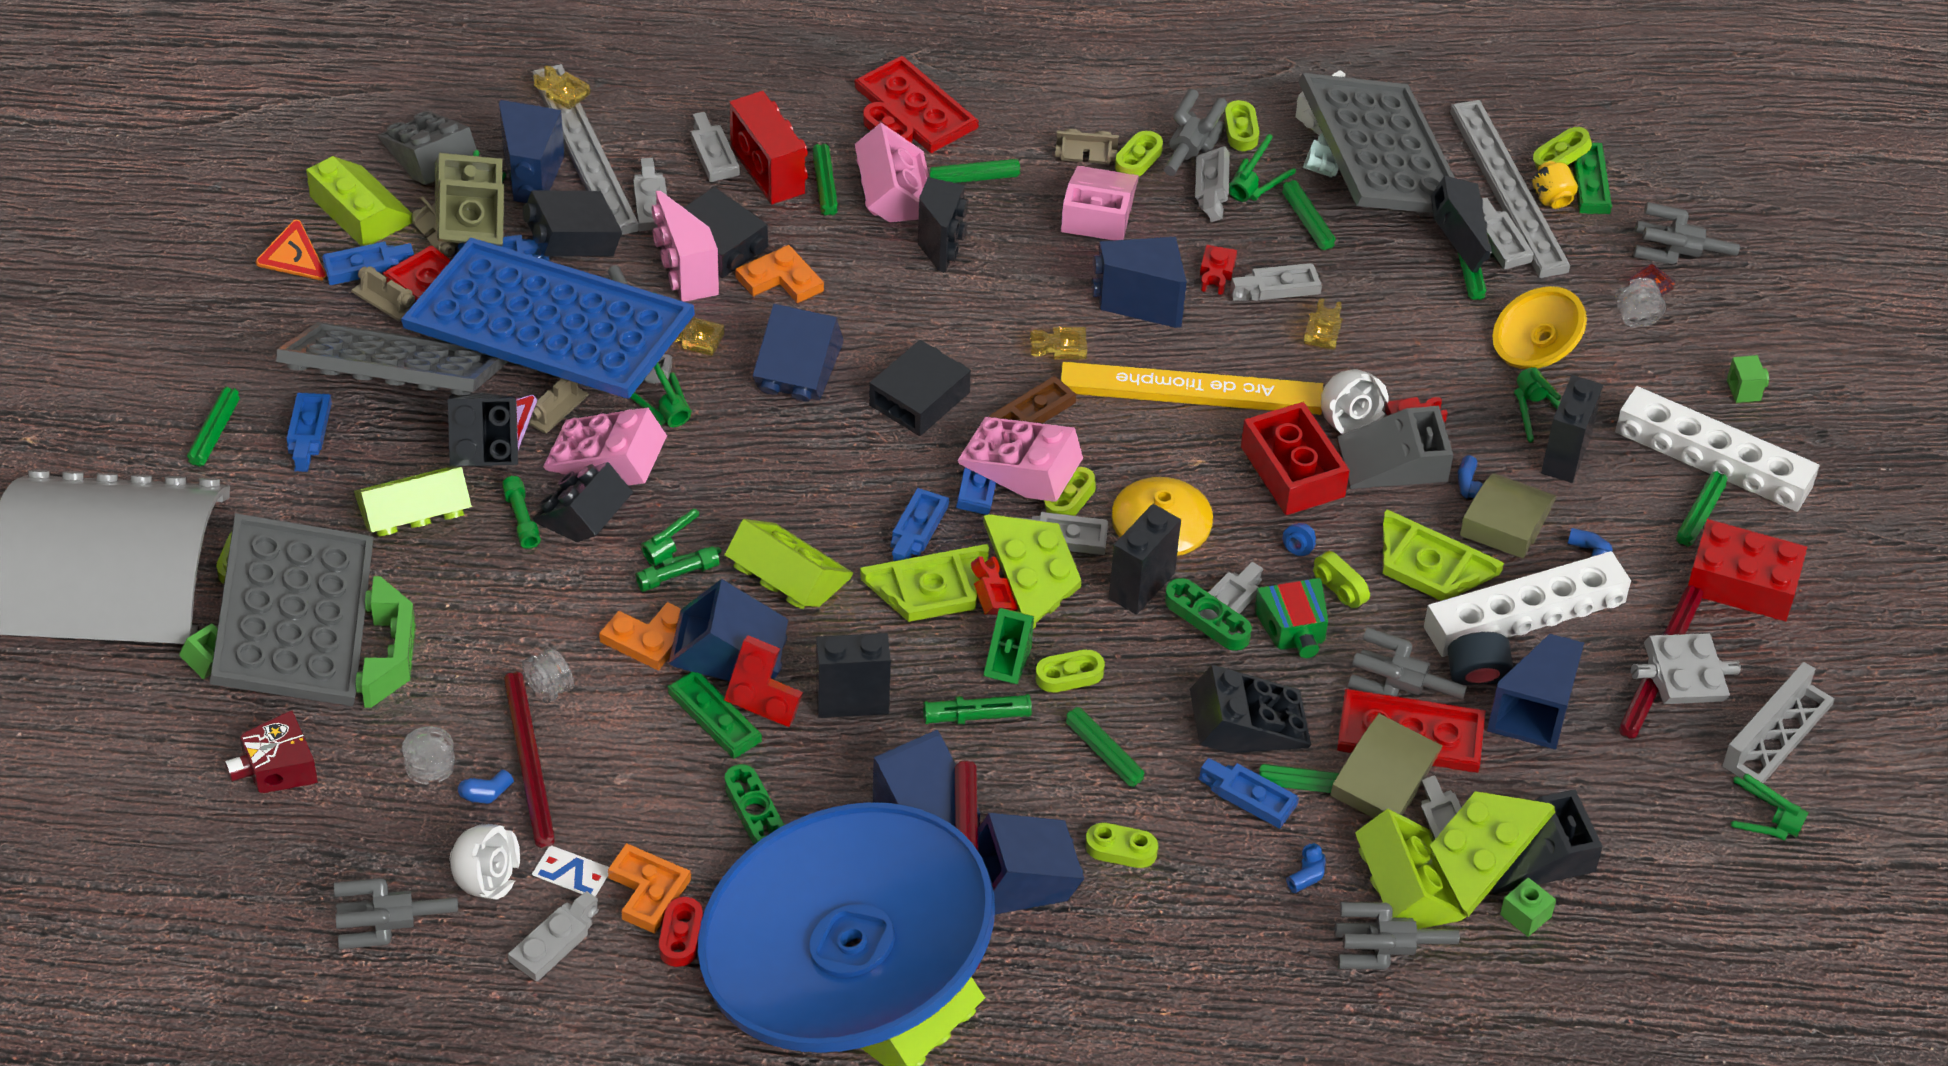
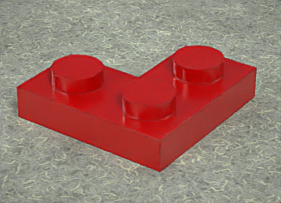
(755, 690)

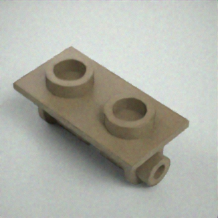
(1072, 144)
(425, 221)
(387, 297)
(556, 405)

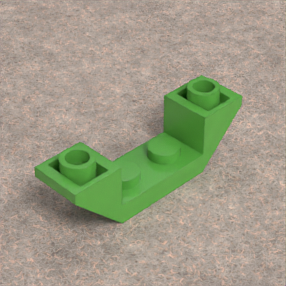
(386, 675)

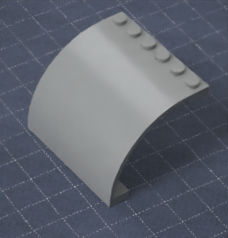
(102, 555)

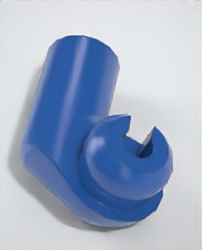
(1465, 474)
(1590, 541)
(485, 790)
(1312, 869)

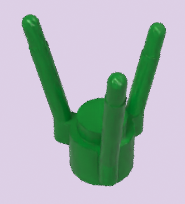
(1246, 181)
(1535, 388)
(672, 405)
(661, 546)
(1788, 815)

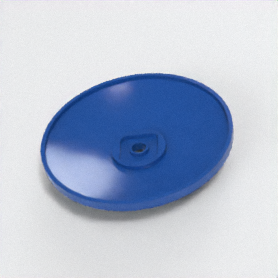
(837, 875)

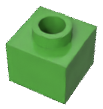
(1747, 379)
(199, 650)
(1528, 907)

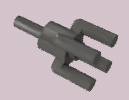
(1194, 133)
(1678, 237)
(1400, 671)
(385, 911)
(1386, 936)

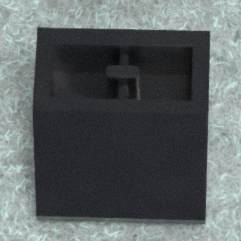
(941, 221)
(482, 430)
(583, 502)

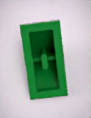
(1009, 646)

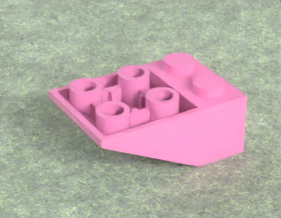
(1098, 203)
(686, 250)
(624, 439)
(1024, 456)

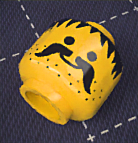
(1554, 184)

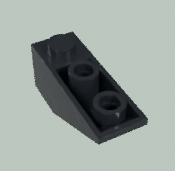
(1461, 217)

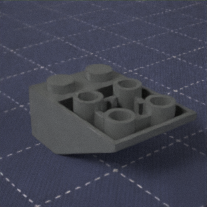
(422, 139)
(1398, 450)

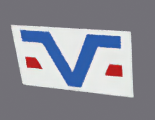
(571, 871)

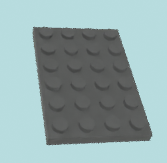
(1377, 140)
(389, 357)
(292, 610)

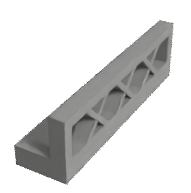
(1770, 717)

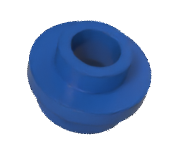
(1300, 532)

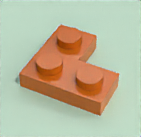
(780, 268)
(643, 641)
(654, 883)

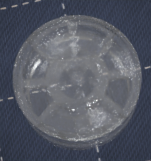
(1640, 301)
(548, 674)
(427, 755)

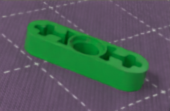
(1215, 627)
(755, 795)

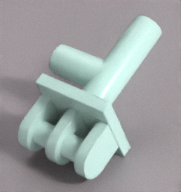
(1320, 158)

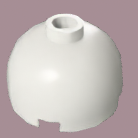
(1353, 400)
(485, 860)

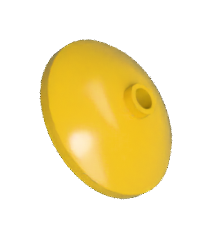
(1539, 327)
(1171, 495)

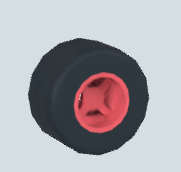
(1479, 658)

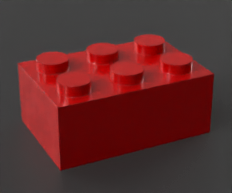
(768, 147)
(1294, 458)
(1747, 569)

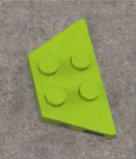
(1432, 560)
(1034, 562)
(928, 583)
(1485, 842)

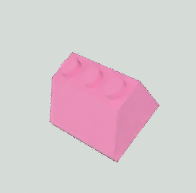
(891, 174)

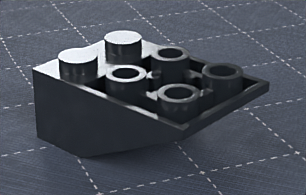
(1247, 713)
(1560, 850)

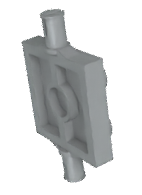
(1686, 668)

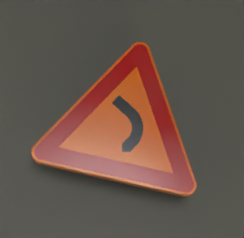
(293, 254)

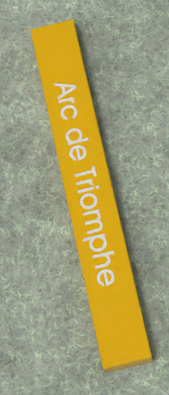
(1190, 387)

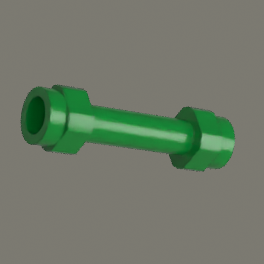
(526, 530)
(651, 577)

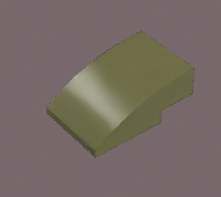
(469, 198)
(1507, 515)
(1385, 768)

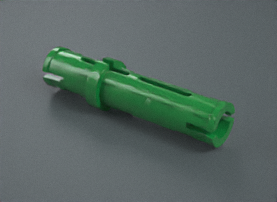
(976, 709)

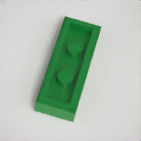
(1592, 182)
(714, 714)

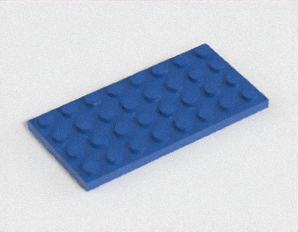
(549, 317)

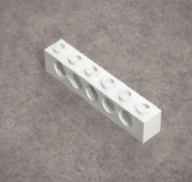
(1717, 447)
(1530, 601)

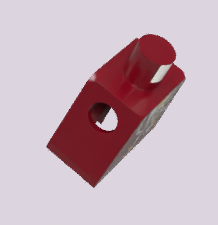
(274, 756)

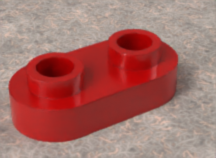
(883, 113)
(680, 934)

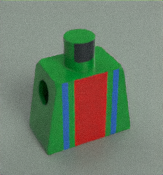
(1294, 615)

